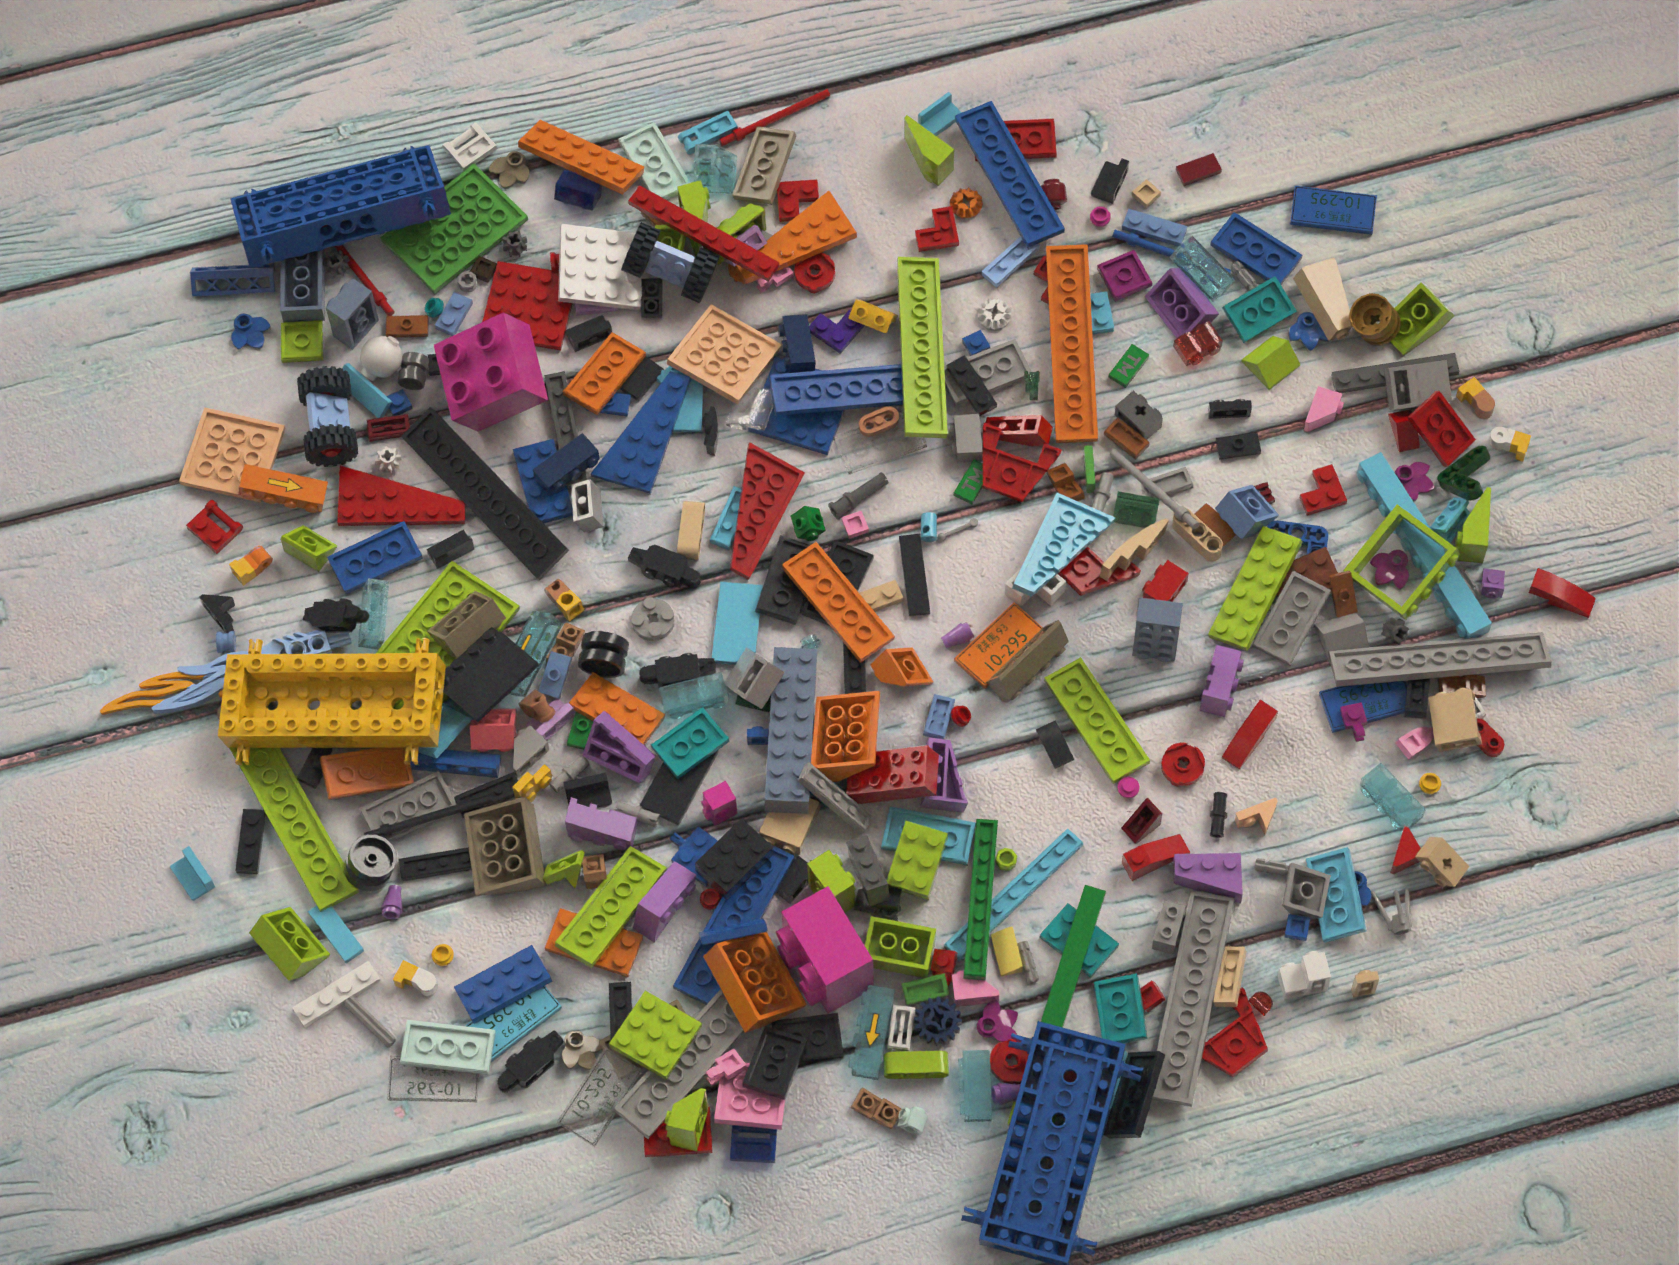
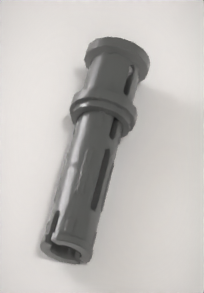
(850, 500)

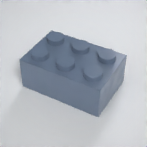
(352, 313)

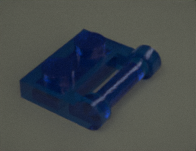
(753, 1149)

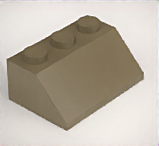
(466, 623)

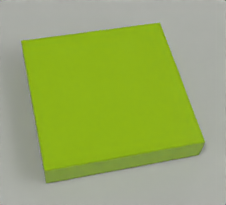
(302, 341)

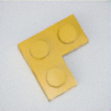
(530, 785)

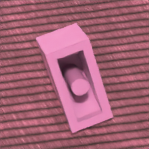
(1323, 408)
(971, 991)

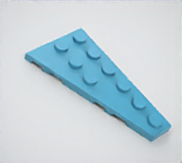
(1062, 537)

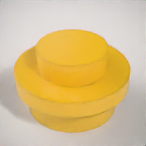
(1430, 783)
(442, 955)

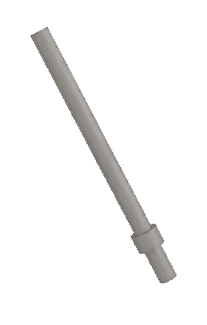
(1180, 511)

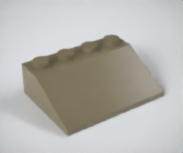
(504, 848)

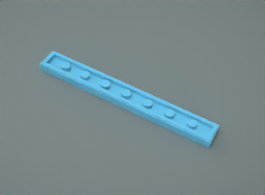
(1022, 886)

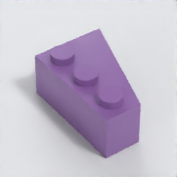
(1221, 681)
(949, 784)
(600, 826)
(1210, 873)

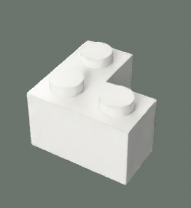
(1048, 593)
(1305, 978)

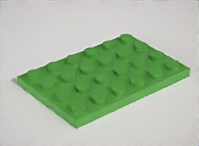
(451, 244)

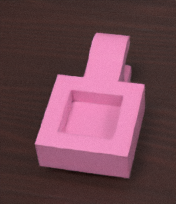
(777, 279)
(726, 1065)

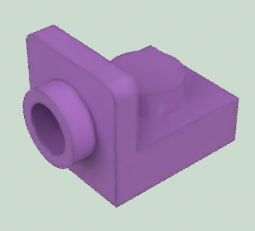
(1492, 583)

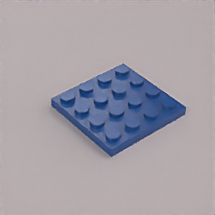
(805, 430)

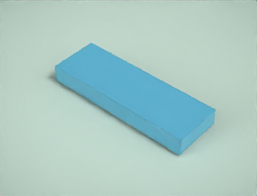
(367, 393)
(725, 529)
(336, 933)

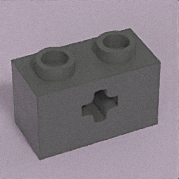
(1139, 415)

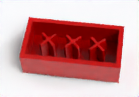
(896, 776)

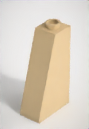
(1325, 297)

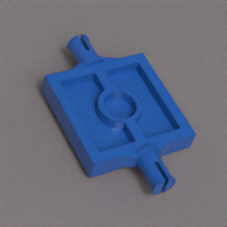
(692, 850)

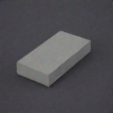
(1173, 481)

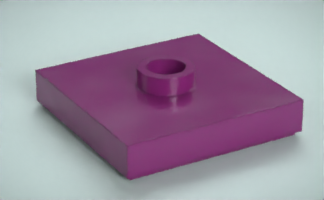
(1124, 275)

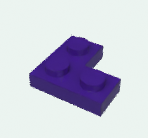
(835, 335)

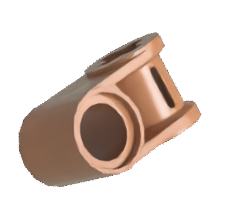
(536, 706)

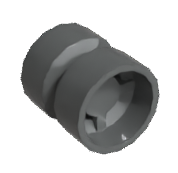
(412, 371)

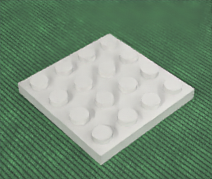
(592, 268)

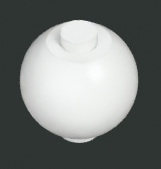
(380, 357)

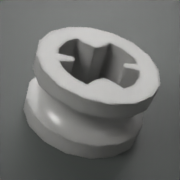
(473, 281)

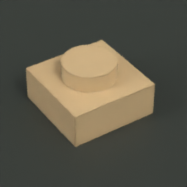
(1146, 193)

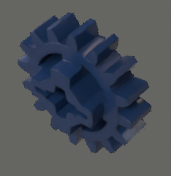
(945, 1017)

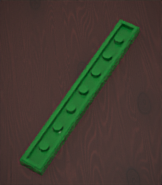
(980, 899)
(1073, 956)

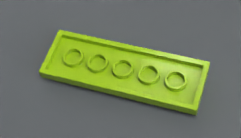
(1255, 588)
(1097, 720)
(610, 907)

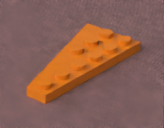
(808, 234)

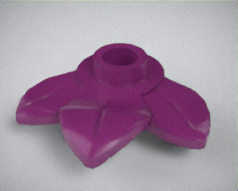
(1417, 480)
(1390, 571)
(1000, 1020)

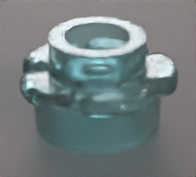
(810, 642)

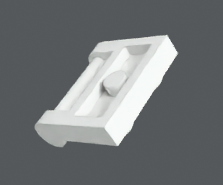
(473, 150)

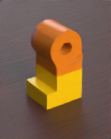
(251, 565)

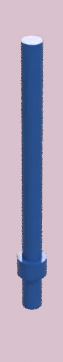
(1134, 240)

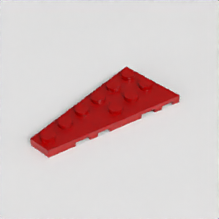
(764, 497)
(381, 501)

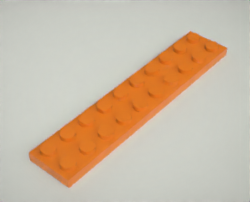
(1071, 344)

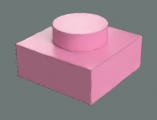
(855, 524)

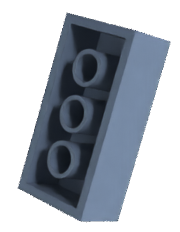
(303, 287)
(1157, 629)

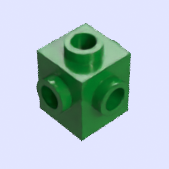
(808, 523)

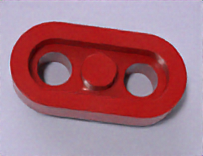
(1488, 735)

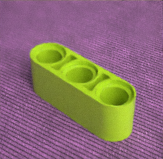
(916, 1064)

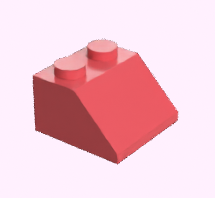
(494, 731)

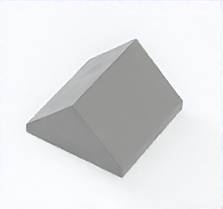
(1342, 633)
(1305, 891)

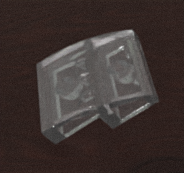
(752, 410)

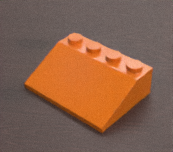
(845, 734)
(754, 980)

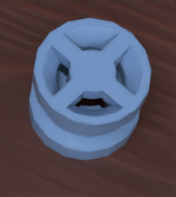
(226, 641)

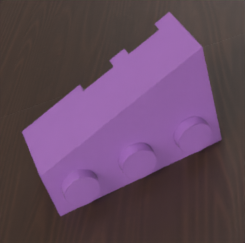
(618, 749)
(663, 901)

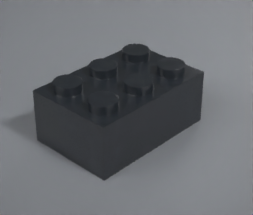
(734, 859)

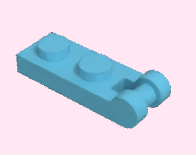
(708, 131)

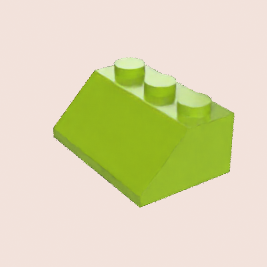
(742, 220)
(288, 943)
(687, 1120)

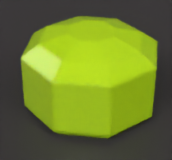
(1006, 859)

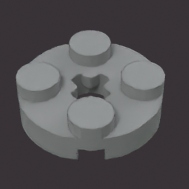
(653, 630)

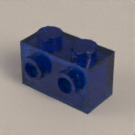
(577, 190)

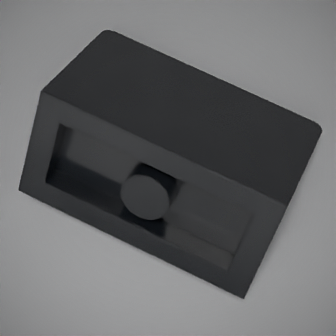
(1110, 181)
(589, 333)
(450, 549)
(589, 790)
(794, 880)

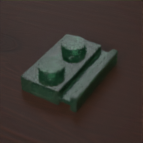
(1135, 509)

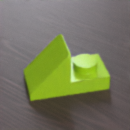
(565, 867)

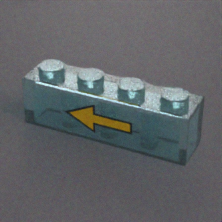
(536, 641)
(872, 1032)

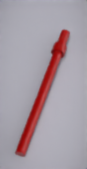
(739, 134)
(379, 298)

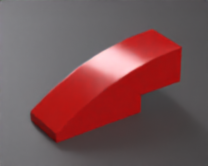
(1562, 593)
(1250, 734)

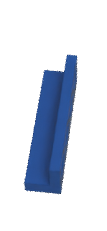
(228, 272)
(460, 763)

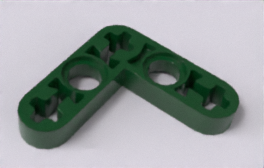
(1456, 479)

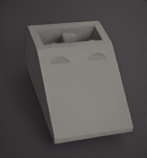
(1413, 384)
(754, 678)

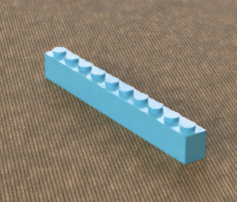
(1453, 591)

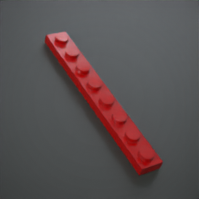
(703, 233)

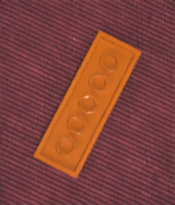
(581, 157)
(838, 602)

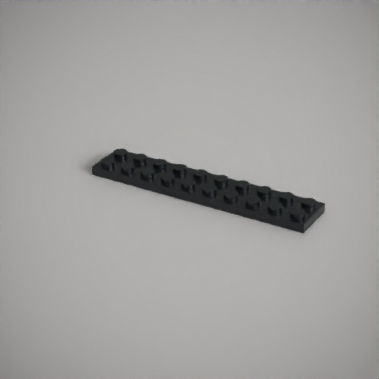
(485, 493)

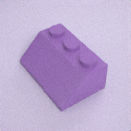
(1180, 302)

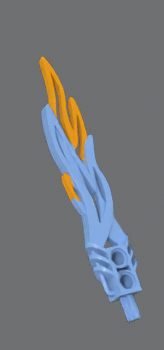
(214, 675)

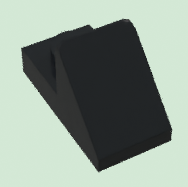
(217, 607)

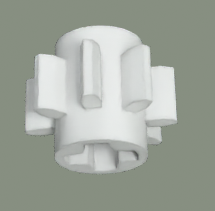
(391, 465)

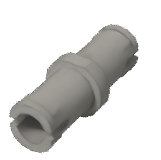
(1102, 491)
(569, 773)
(642, 815)

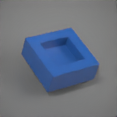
(975, 343)
(400, 403)
(757, 736)
(1297, 927)

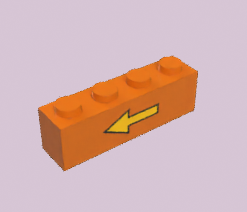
(282, 488)

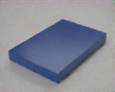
(732, 932)

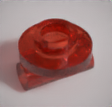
(1262, 1002)

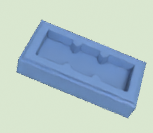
(555, 674)
(939, 717)

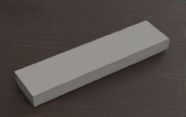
(834, 798)

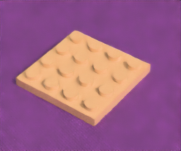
(724, 354)
(224, 446)

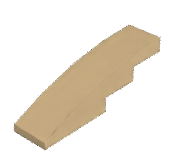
(1138, 545)

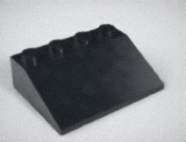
(485, 674)

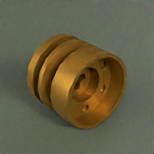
(1369, 310)

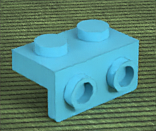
(1451, 519)

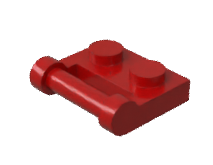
(209, 531)

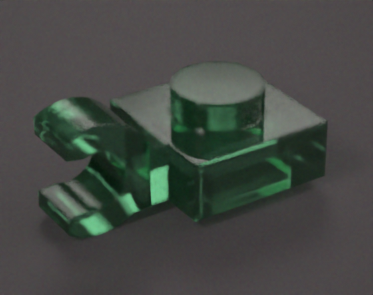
(1031, 384)

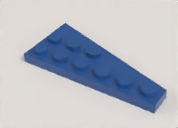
(641, 447)

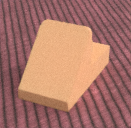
(1261, 812)

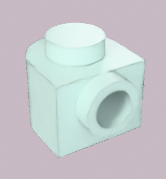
(912, 1119)

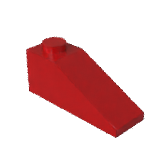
(1023, 430)
(1153, 856)

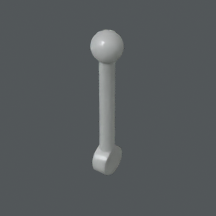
(973, 523)

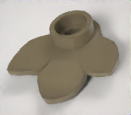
(509, 171)
(580, 1054)

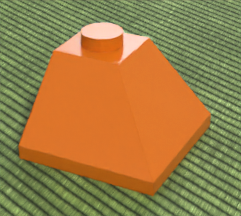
(901, 668)

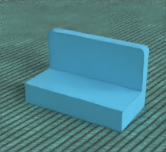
(939, 115)
(192, 875)

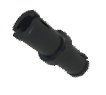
(1218, 814)

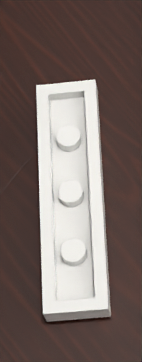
(336, 994)

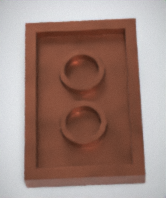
(1314, 566)

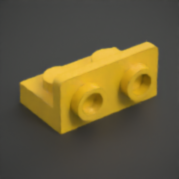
(872, 316)

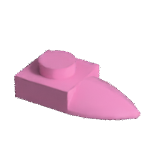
(1415, 741)

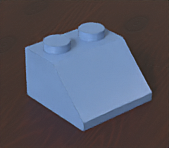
(1246, 511)

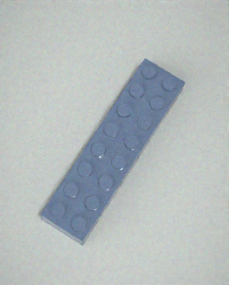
(790, 730)

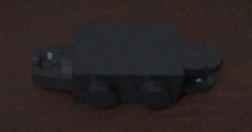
(665, 566)
(335, 615)
(674, 670)
(530, 1062)

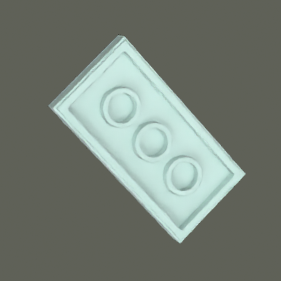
(661, 167)
(447, 1047)

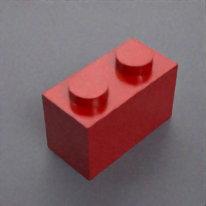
(1167, 582)

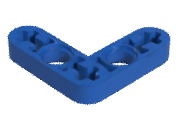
(1311, 543)

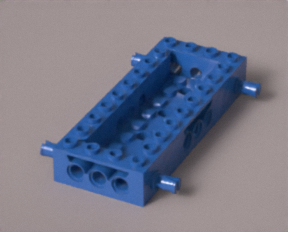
(290, 216)
(1072, 1146)

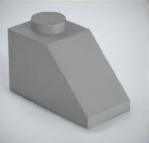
(528, 749)

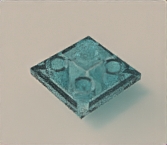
(715, 168)

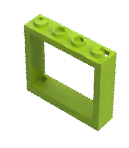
(1374, 543)

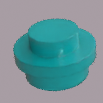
(434, 307)

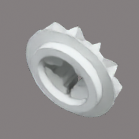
(1000, 319)

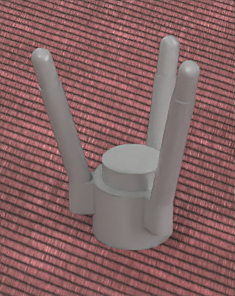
(1400, 924)

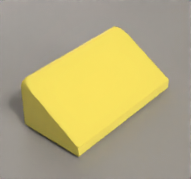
(1007, 952)

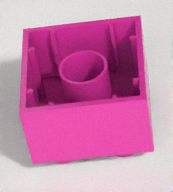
(490, 372)
(826, 949)

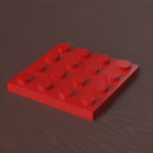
(533, 298)

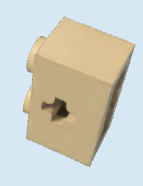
(1442, 862)

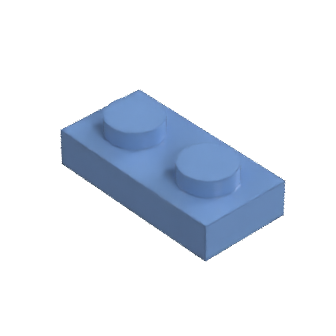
(453, 314)

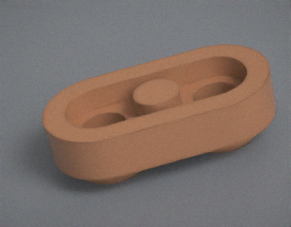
(877, 421)

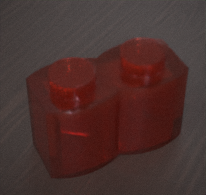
(1198, 343)

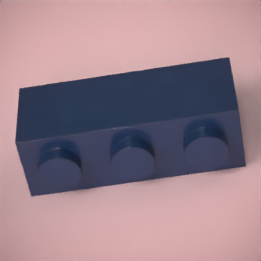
(797, 344)
(566, 464)

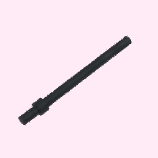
(386, 830)

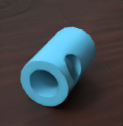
(928, 527)

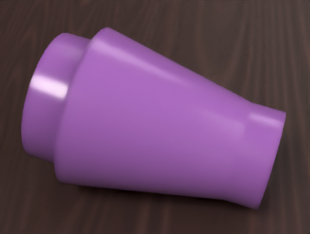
(958, 635)
(392, 903)
(1004, 1093)

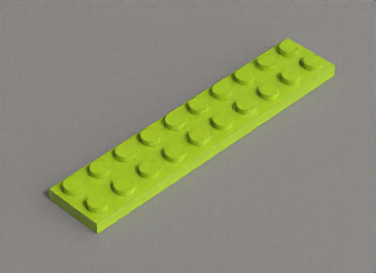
(921, 347)
(297, 826)

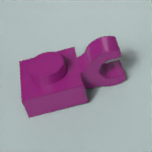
(1354, 718)

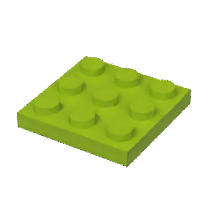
(655, 1035)

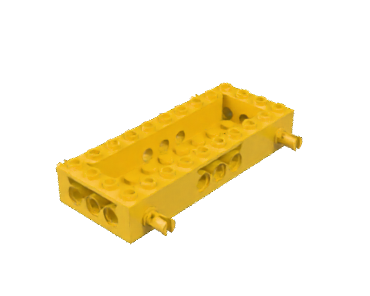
(336, 682)

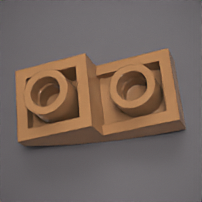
(567, 640)
(875, 1108)

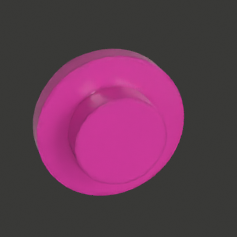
(1100, 216)
(1128, 787)

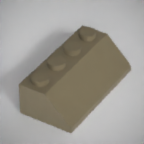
(1028, 661)

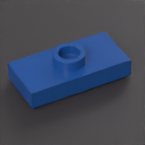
(618, 405)

